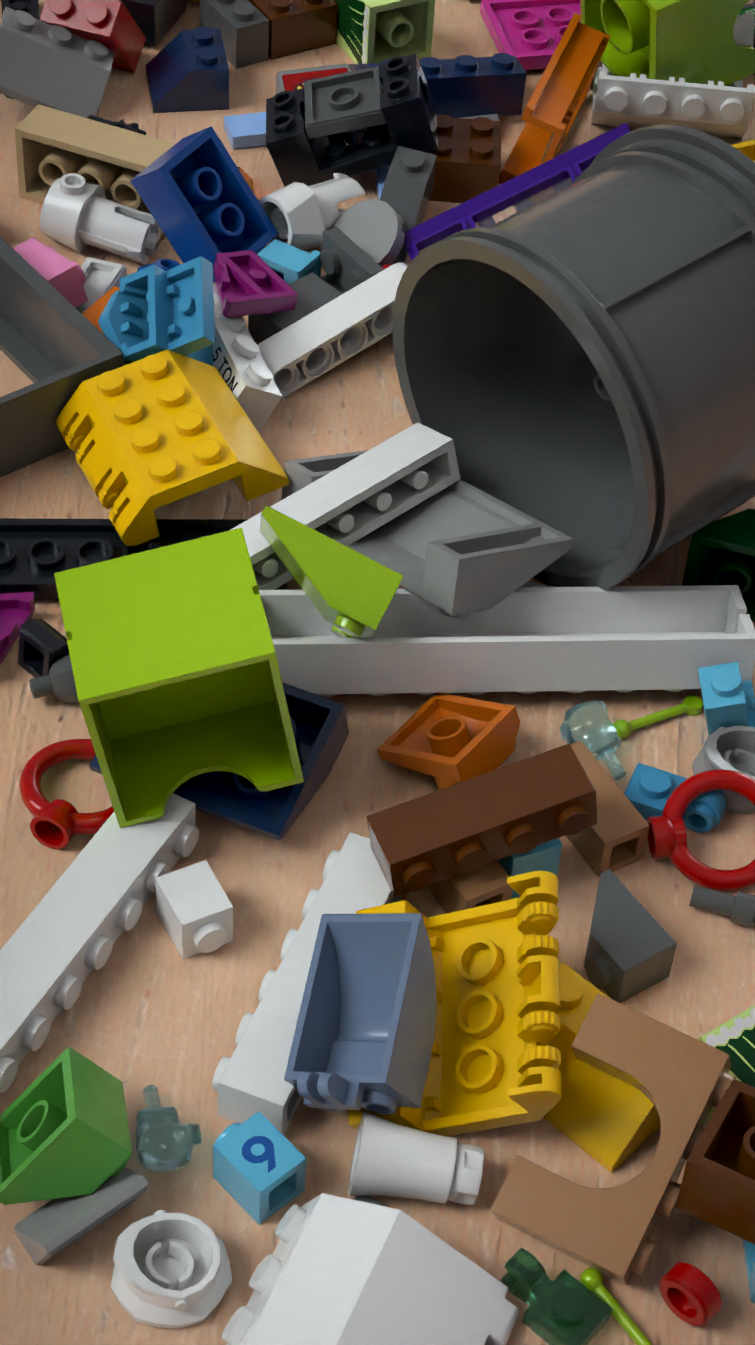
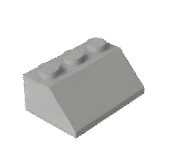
(51, 65)

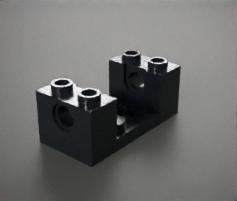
(408, 118)

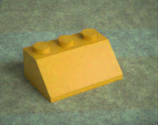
(595, 1108)

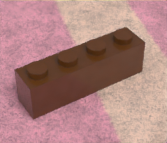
(482, 820)

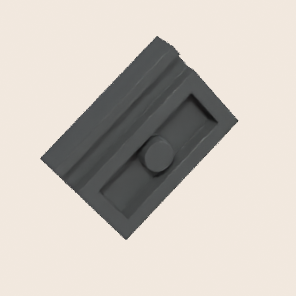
(344, 261)

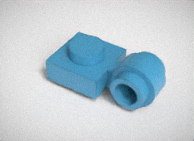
(652, 787)

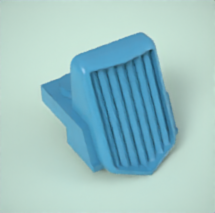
(163, 312)

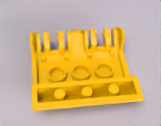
(161, 436)
(492, 1013)

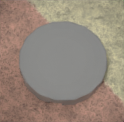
(374, 228)

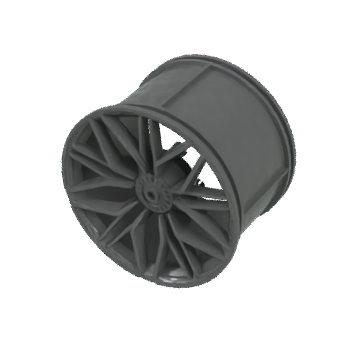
(599, 351)

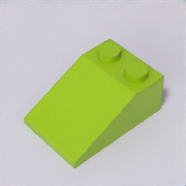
(338, 580)

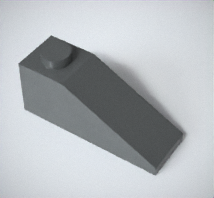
(409, 188)

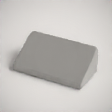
(70, 1218)

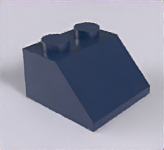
(190, 73)

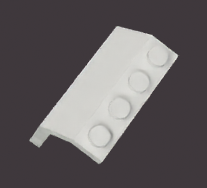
(650, 102)
(368, 1279)

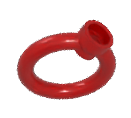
(57, 820)
(669, 838)

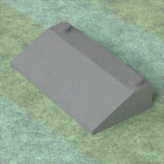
(453, 548)

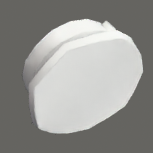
(170, 1270)

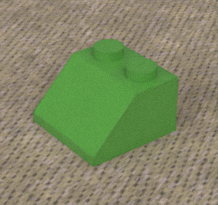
(64, 1133)

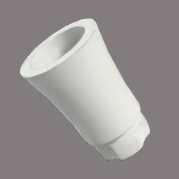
(413, 1164)

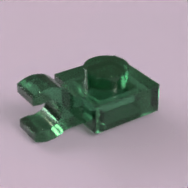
(558, 1309)

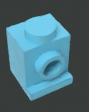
(290, 261)
(726, 697)

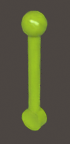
(692, 706)
(594, 1281)

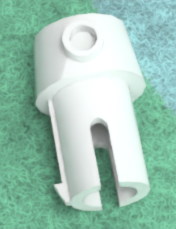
(306, 211)
(82, 216)

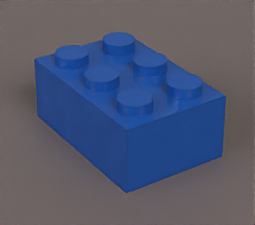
(203, 200)

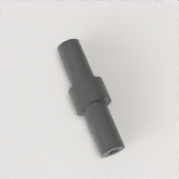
(739, 907)

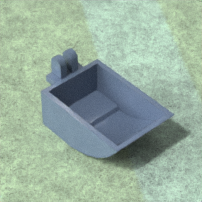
(366, 1015)

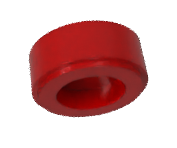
(690, 1294)

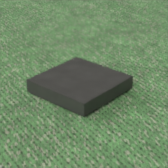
(343, 102)

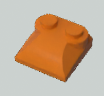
(454, 738)

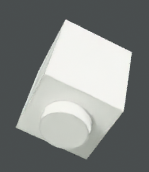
(194, 909)

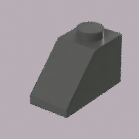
(625, 943)

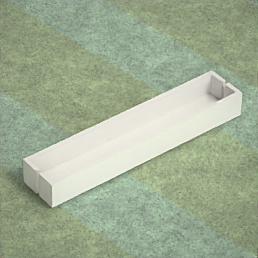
(522, 644)

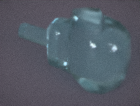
(591, 725)
(161, 1138)

